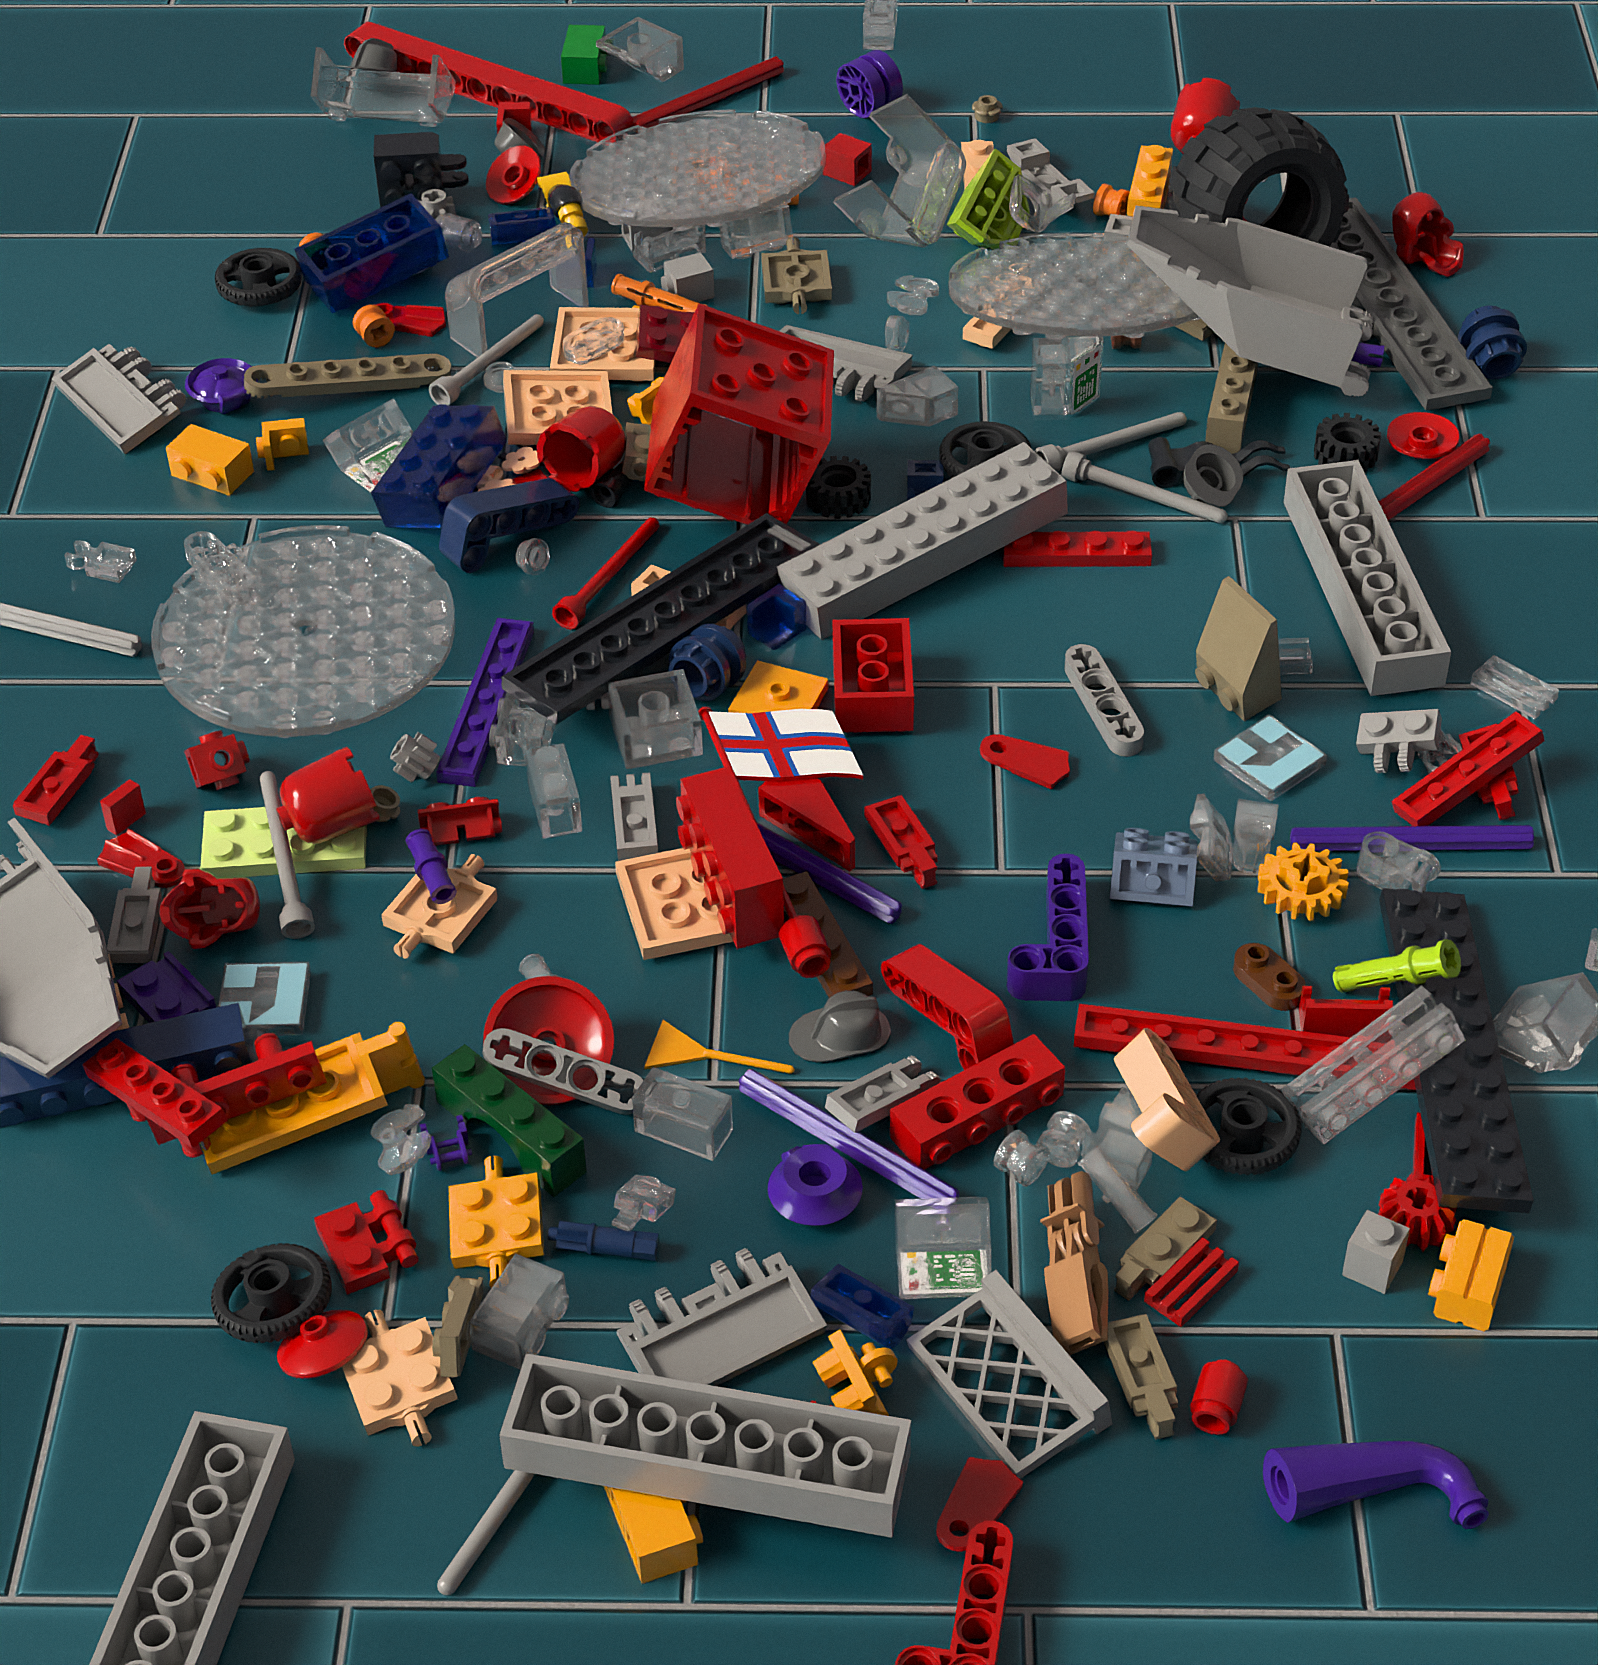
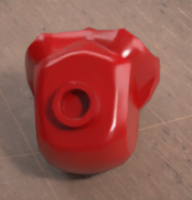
(1424, 234)
(209, 906)

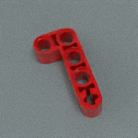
(951, 1001)
(975, 1616)

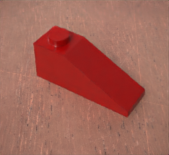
(810, 816)

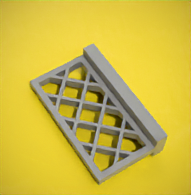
(1047, 1361)

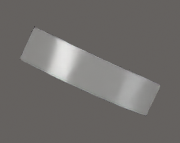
(1036, 167)

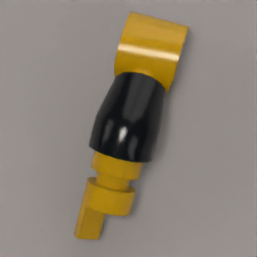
(563, 199)

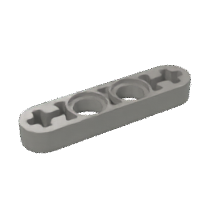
(1109, 698)
(561, 1078)

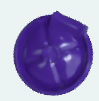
(219, 384)
(814, 1185)

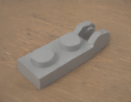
(876, 1093)

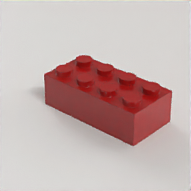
(731, 857)

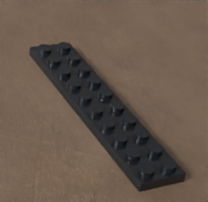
(655, 619)
(1465, 1093)

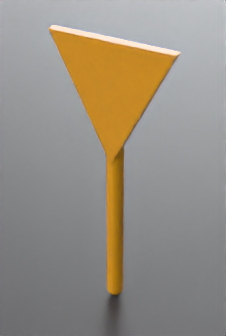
(675, 1047)

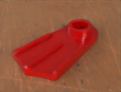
(415, 318)
(1027, 759)
(133, 851)
(978, 1496)

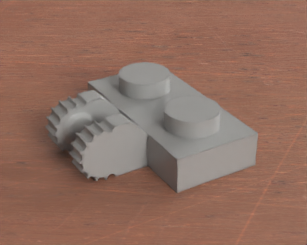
(1400, 733)

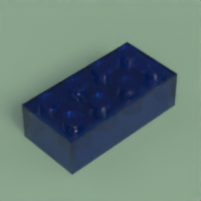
(372, 253)
(437, 464)

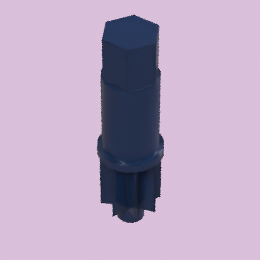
(604, 1240)

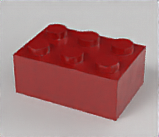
(873, 675)

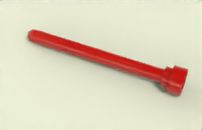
(572, 609)

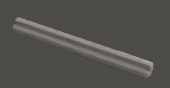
(69, 630)

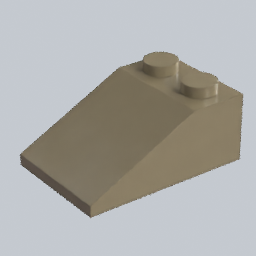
(1240, 652)

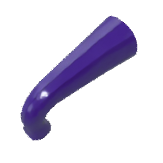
(1327, 1475)

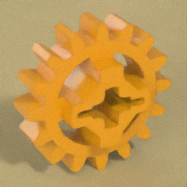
(1303, 881)

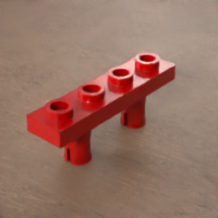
(257, 1084)
(157, 1095)

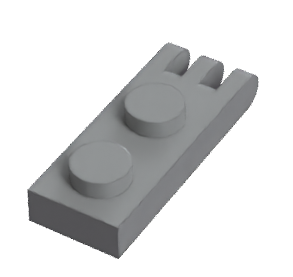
(634, 817)

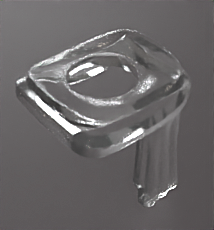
(1042, 202)

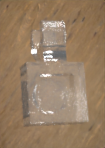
(641, 1198)

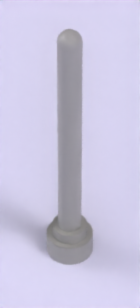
(447, 389)
(1056, 455)
(1077, 468)
(296, 917)
(483, 1532)

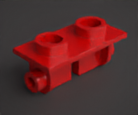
(477, 815)

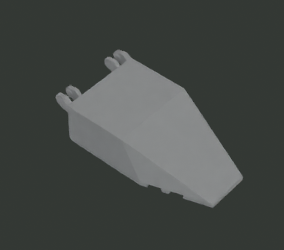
(1263, 291)
(52, 967)

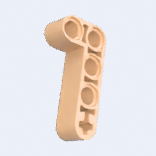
(1171, 1116)

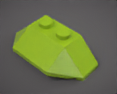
(984, 208)

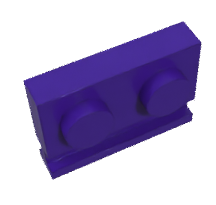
(164, 990)

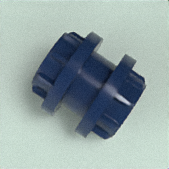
(1493, 341)
(710, 659)

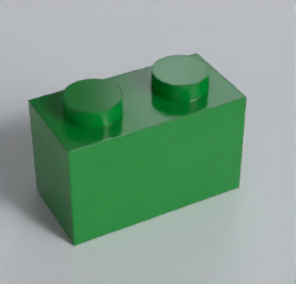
(580, 57)

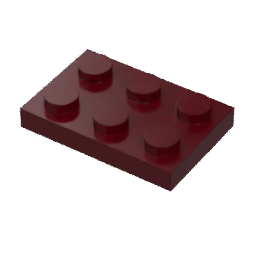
(660, 332)

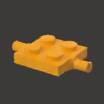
(495, 1220)

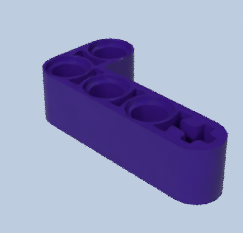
(1061, 966)

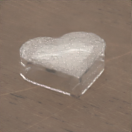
(896, 333)

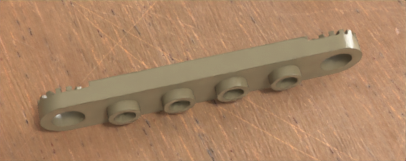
(345, 375)

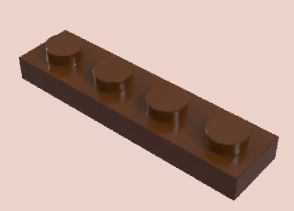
(845, 967)

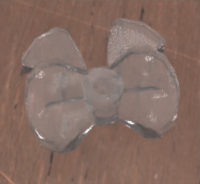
(915, 300)
(399, 1149)

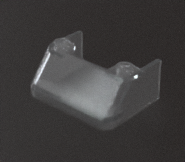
(381, 93)
(926, 185)
(554, 250)

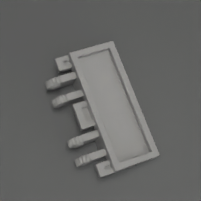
(860, 364)
(118, 397)
(724, 1325)

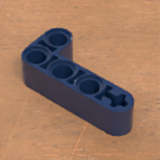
(499, 512)

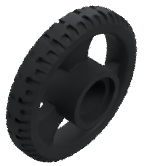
(257, 272)
(981, 440)
(1246, 1126)
(272, 1294)

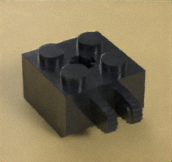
(414, 165)

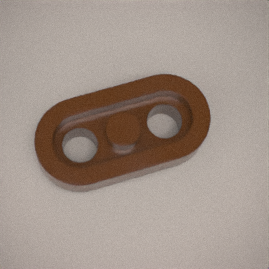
(1265, 972)

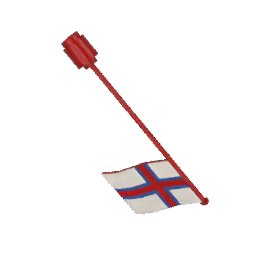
(778, 749)

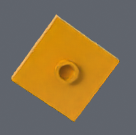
(778, 689)

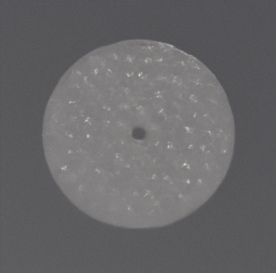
(698, 169)
(1066, 288)
(372, 643)

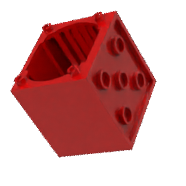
(753, 378)

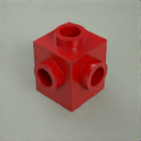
(206, 770)

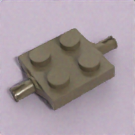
(796, 276)

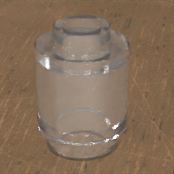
(460, 232)

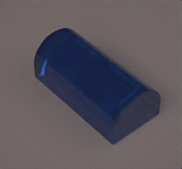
(519, 225)
(863, 1306)

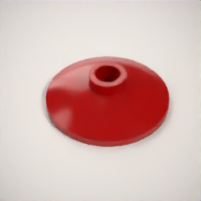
(513, 175)
(1423, 435)
(322, 1344)

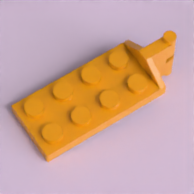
(356, 1084)

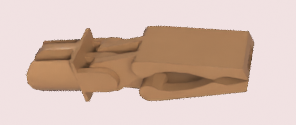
(1075, 1275)

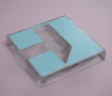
(1270, 757)
(269, 994)

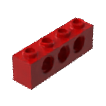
(977, 1102)

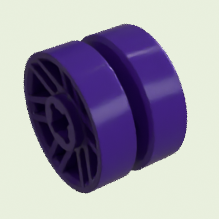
(869, 83)

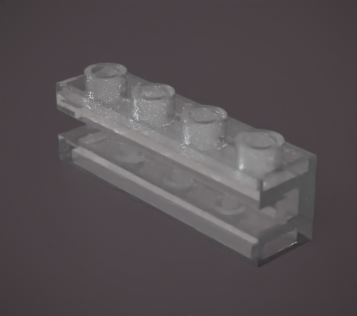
(1373, 1064)

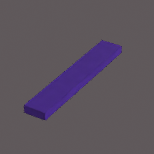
(470, 736)

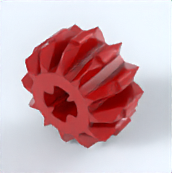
(1416, 1207)

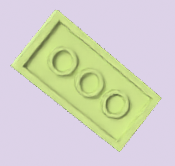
(241, 846)

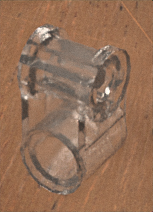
(1253, 834)
(1394, 864)

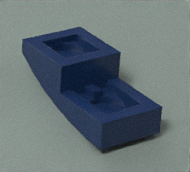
(923, 476)

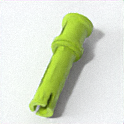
(1412, 965)

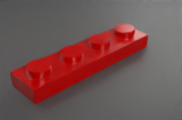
(1079, 549)
(1468, 770)

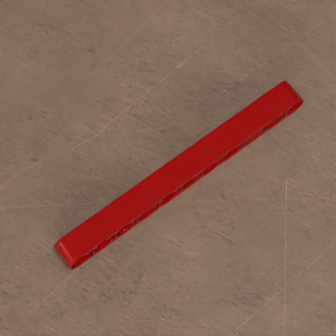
(494, 83)

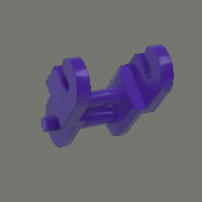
(461, 1140)

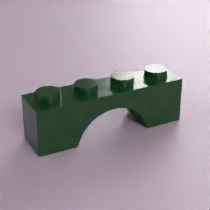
(537, 1137)

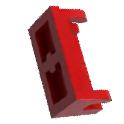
(1340, 1016)

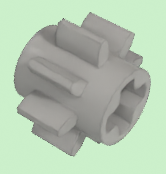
(437, 203)
(415, 757)

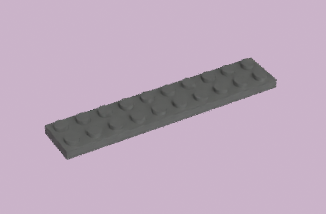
(1407, 320)

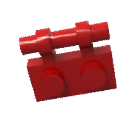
(352, 1247)

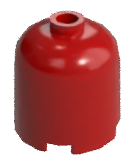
(1199, 105)
(582, 447)
(326, 799)

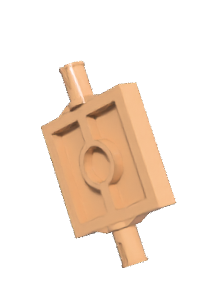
(440, 924)
(398, 1378)

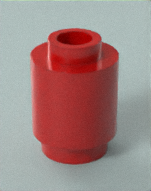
(1218, 1396)

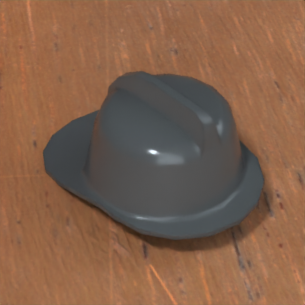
(374, 56)
(515, 134)
(1213, 475)
(841, 1029)

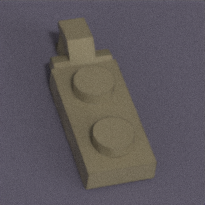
(1162, 1246)
(454, 1338)
(1143, 1372)

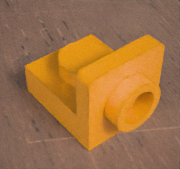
(282, 439)

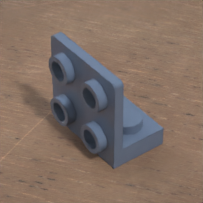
(1154, 867)

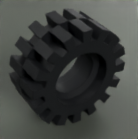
(1347, 440)
(839, 487)

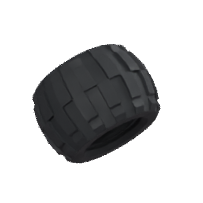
(1248, 147)

